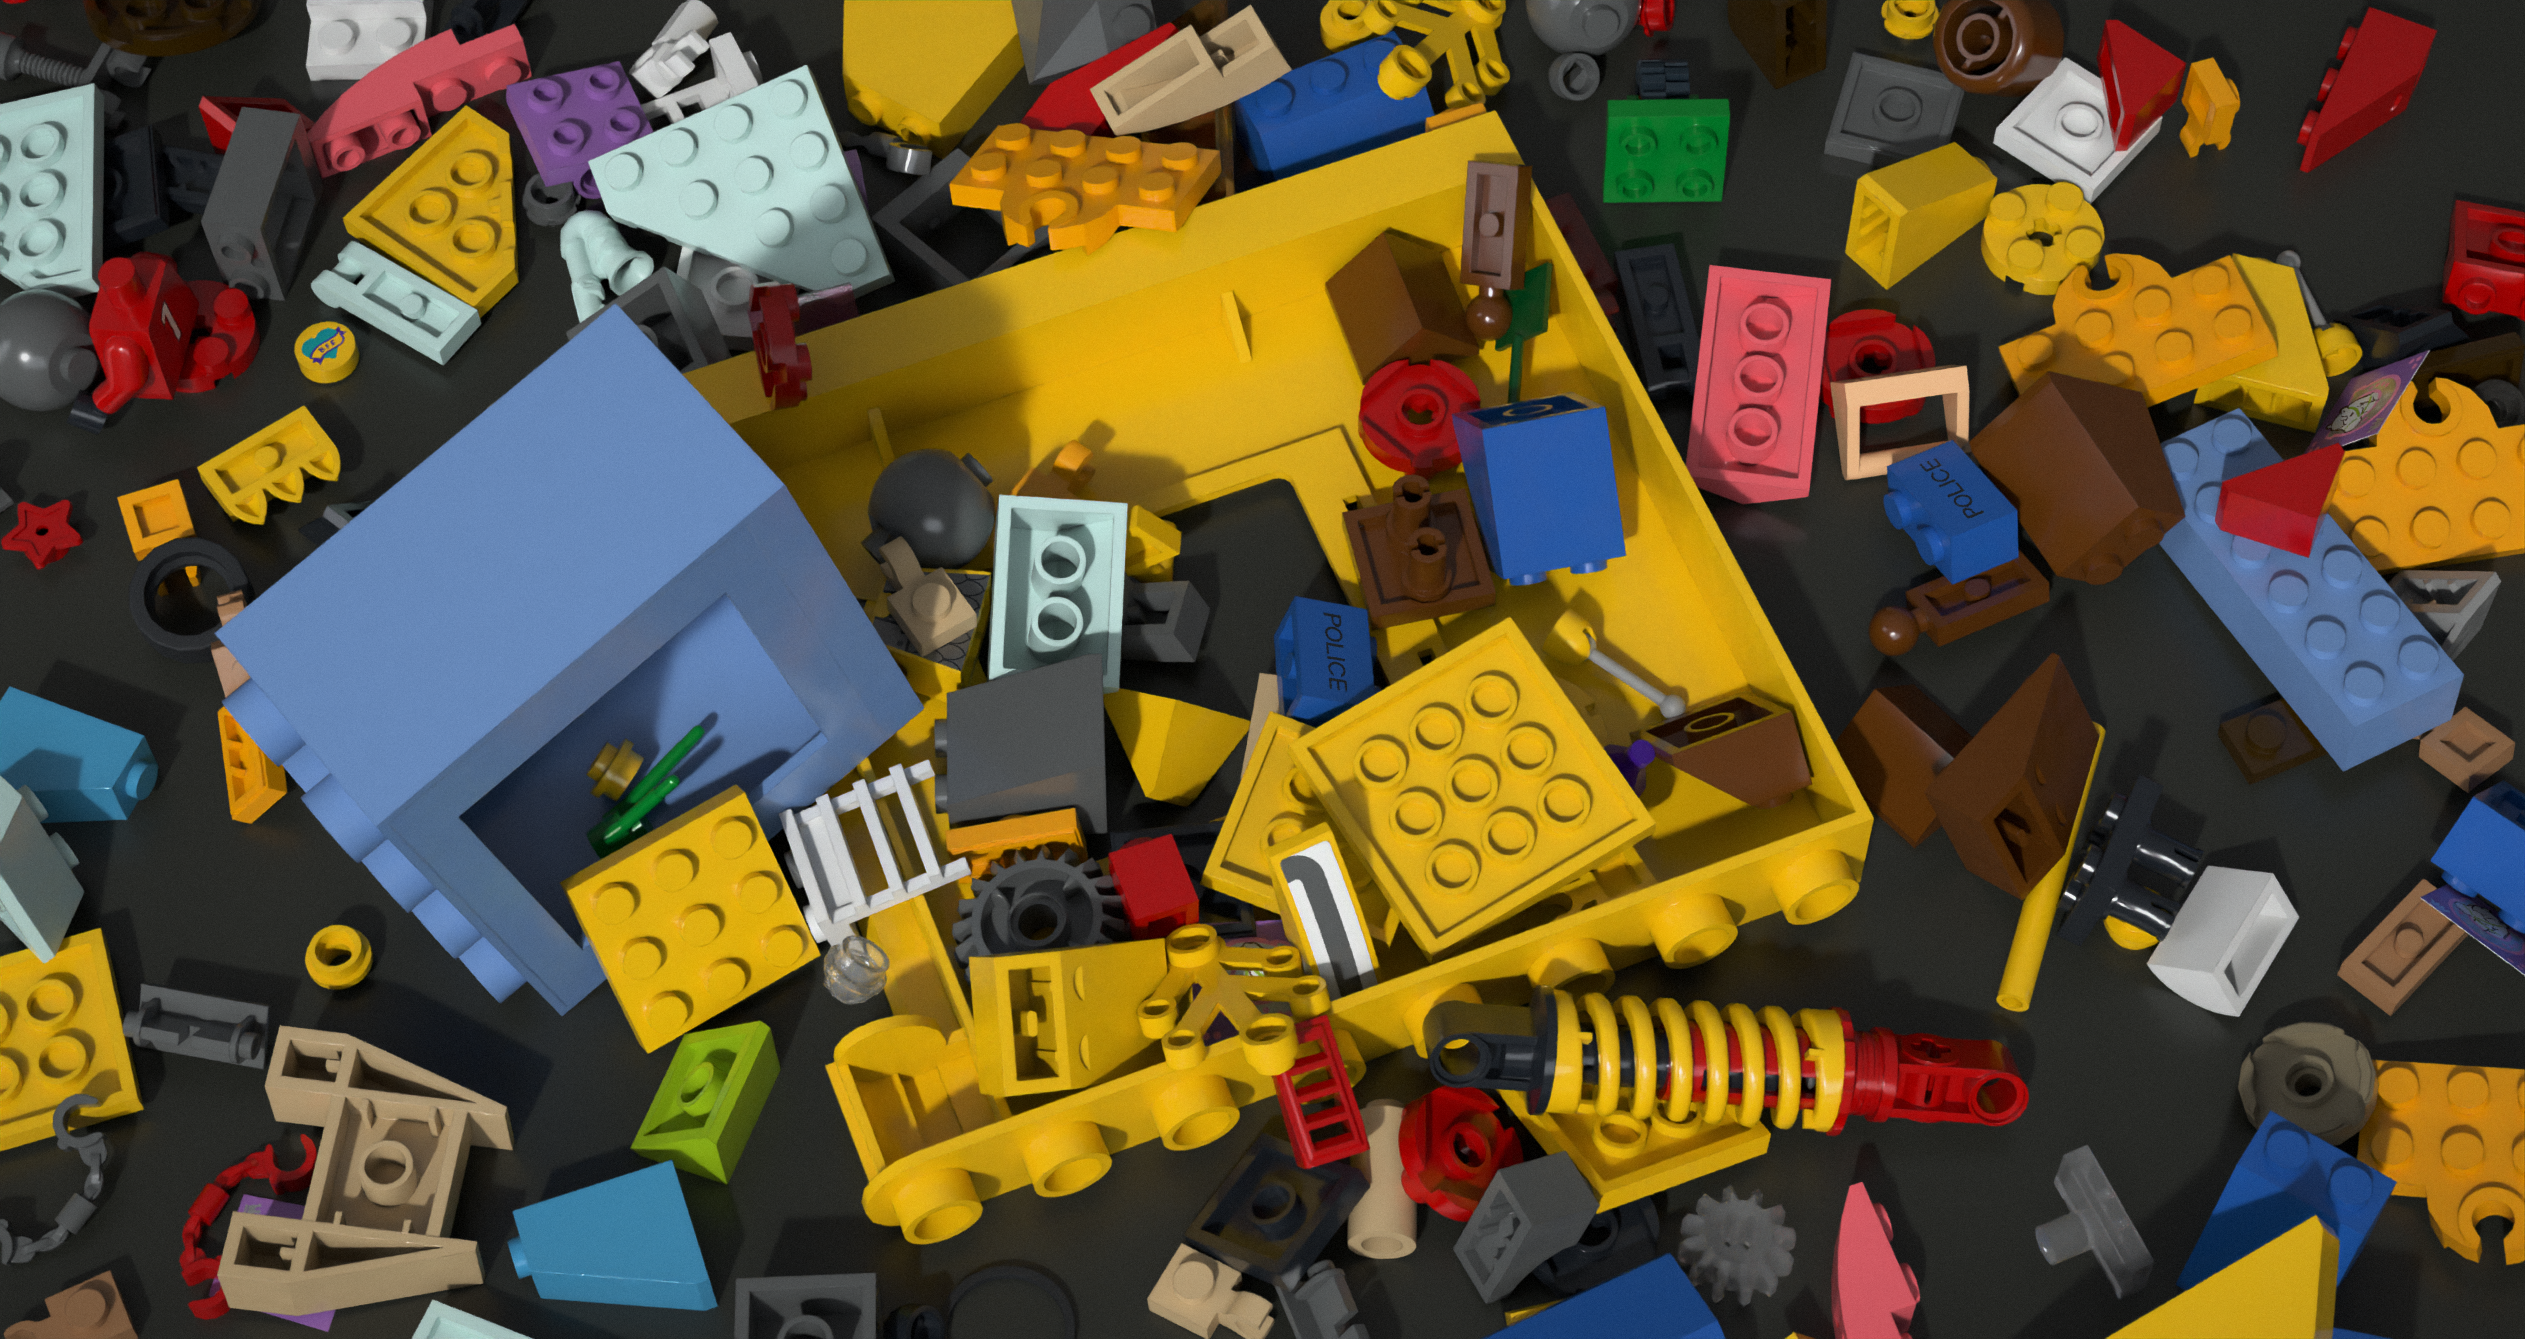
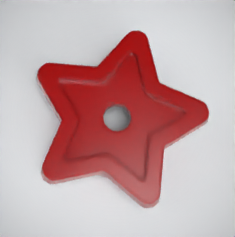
(54, 543)

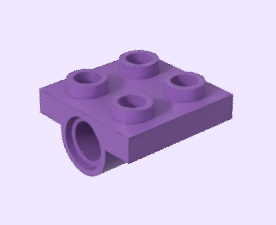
(576, 119)

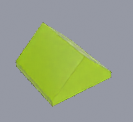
(710, 1100)

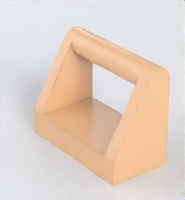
(1851, 394)

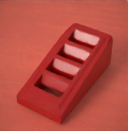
(1346, 1110)

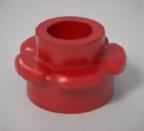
(1656, 16)

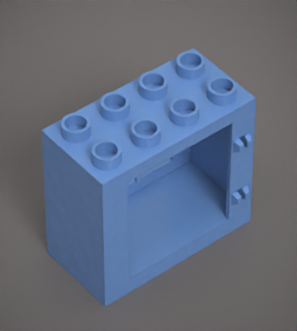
(546, 587)

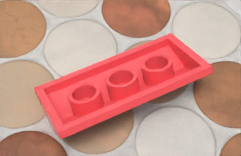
(1758, 384)

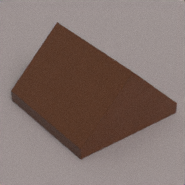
(1399, 306)
(1896, 752)

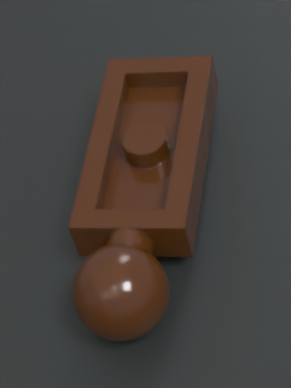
(1494, 242)
(1958, 609)

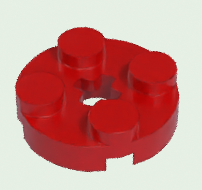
(232, 340)
(1890, 344)
(780, 361)
(1386, 424)
(1428, 1155)

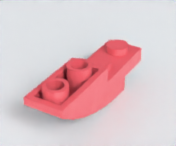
(394, 100)
(1868, 1287)

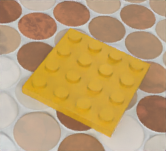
(1471, 789)

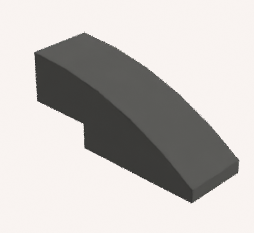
(1162, 621)

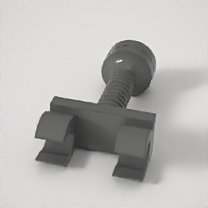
(104, 67)

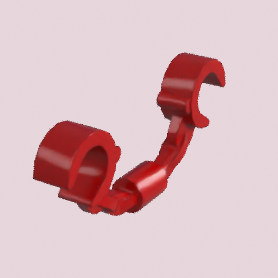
(212, 1200)

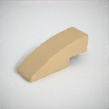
(1191, 75)

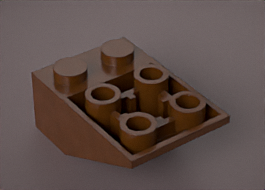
(2019, 783)

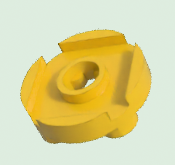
(2046, 209)

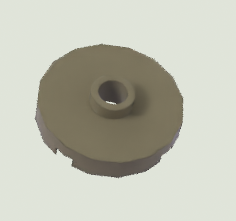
(2306, 1057)

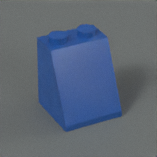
(1542, 486)
(2280, 1184)

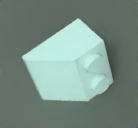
(35, 874)

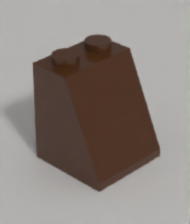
(2082, 474)

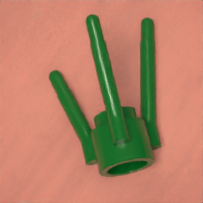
(627, 819)

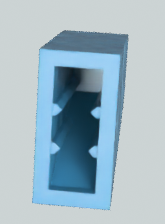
(73, 760)
(615, 1244)

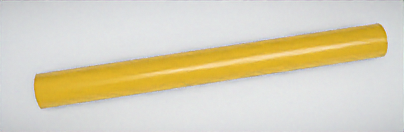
(2037, 918)

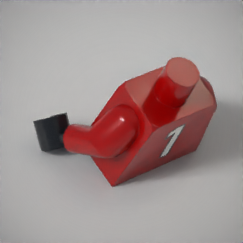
(139, 335)

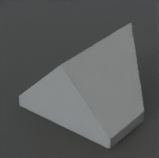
(2448, 603)

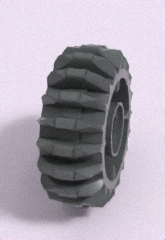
(1037, 896)

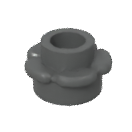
(537, 199)

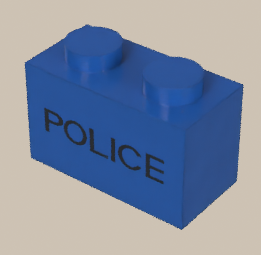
(1951, 512)
(1323, 660)

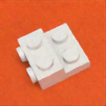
(360, 35)

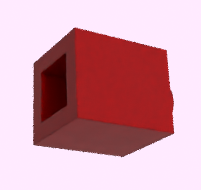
(1153, 887)

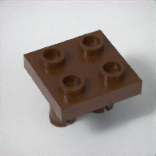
(1418, 556)

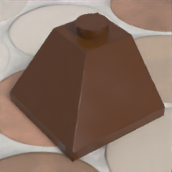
(1735, 746)

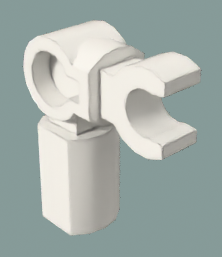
(675, 49)

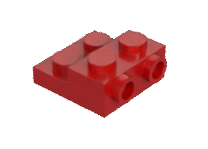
(2486, 260)

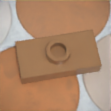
(2401, 951)

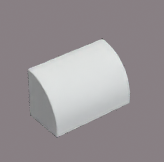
(2224, 938)

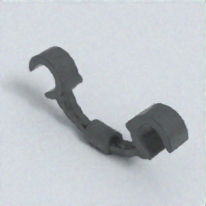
(900, 155)
(78, 1208)

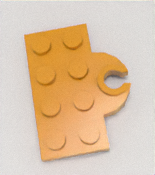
(1083, 184)
(2146, 330)
(2435, 489)
(2456, 1142)

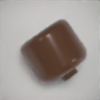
(1998, 45)

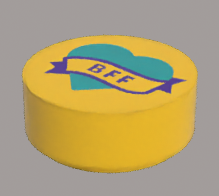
(326, 352)

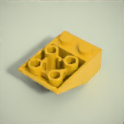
(1064, 1015)

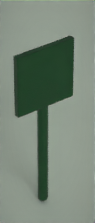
(1528, 321)

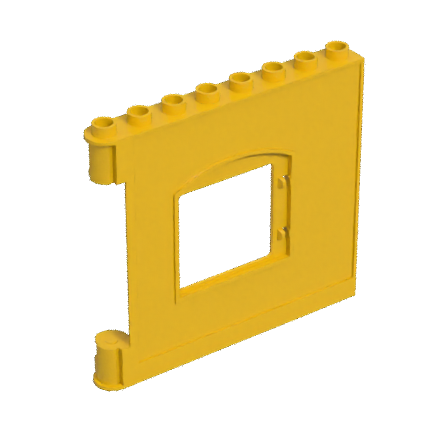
(1189, 378)

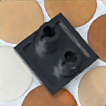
(2101, 880)

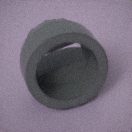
(1579, 82)

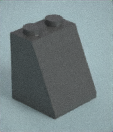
(1025, 747)

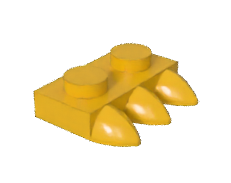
(271, 466)

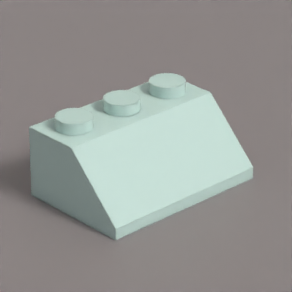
(1057, 584)

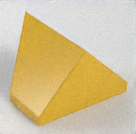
(1172, 742)

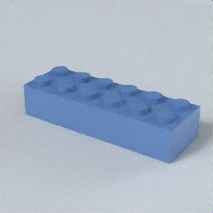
(2314, 625)

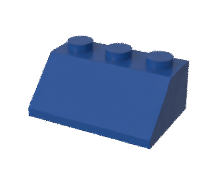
(1326, 113)
(2488, 852)
(1637, 1304)

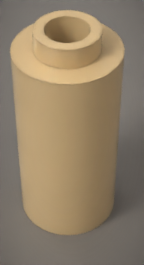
(1385, 1217)

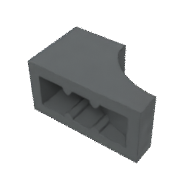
(1523, 1221)

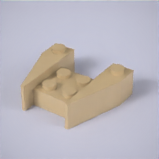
(379, 1184)

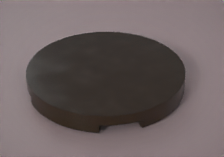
(168, 25)

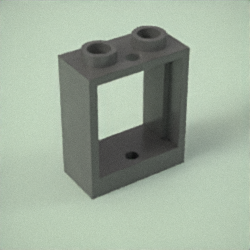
(263, 203)
(920, 213)

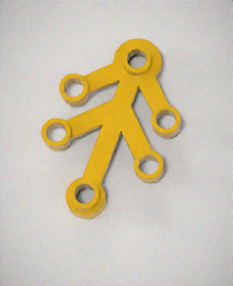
(1409, 69)
(1202, 957)

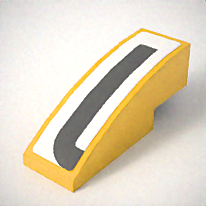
(1323, 911)

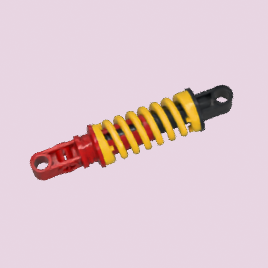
(1719, 1061)

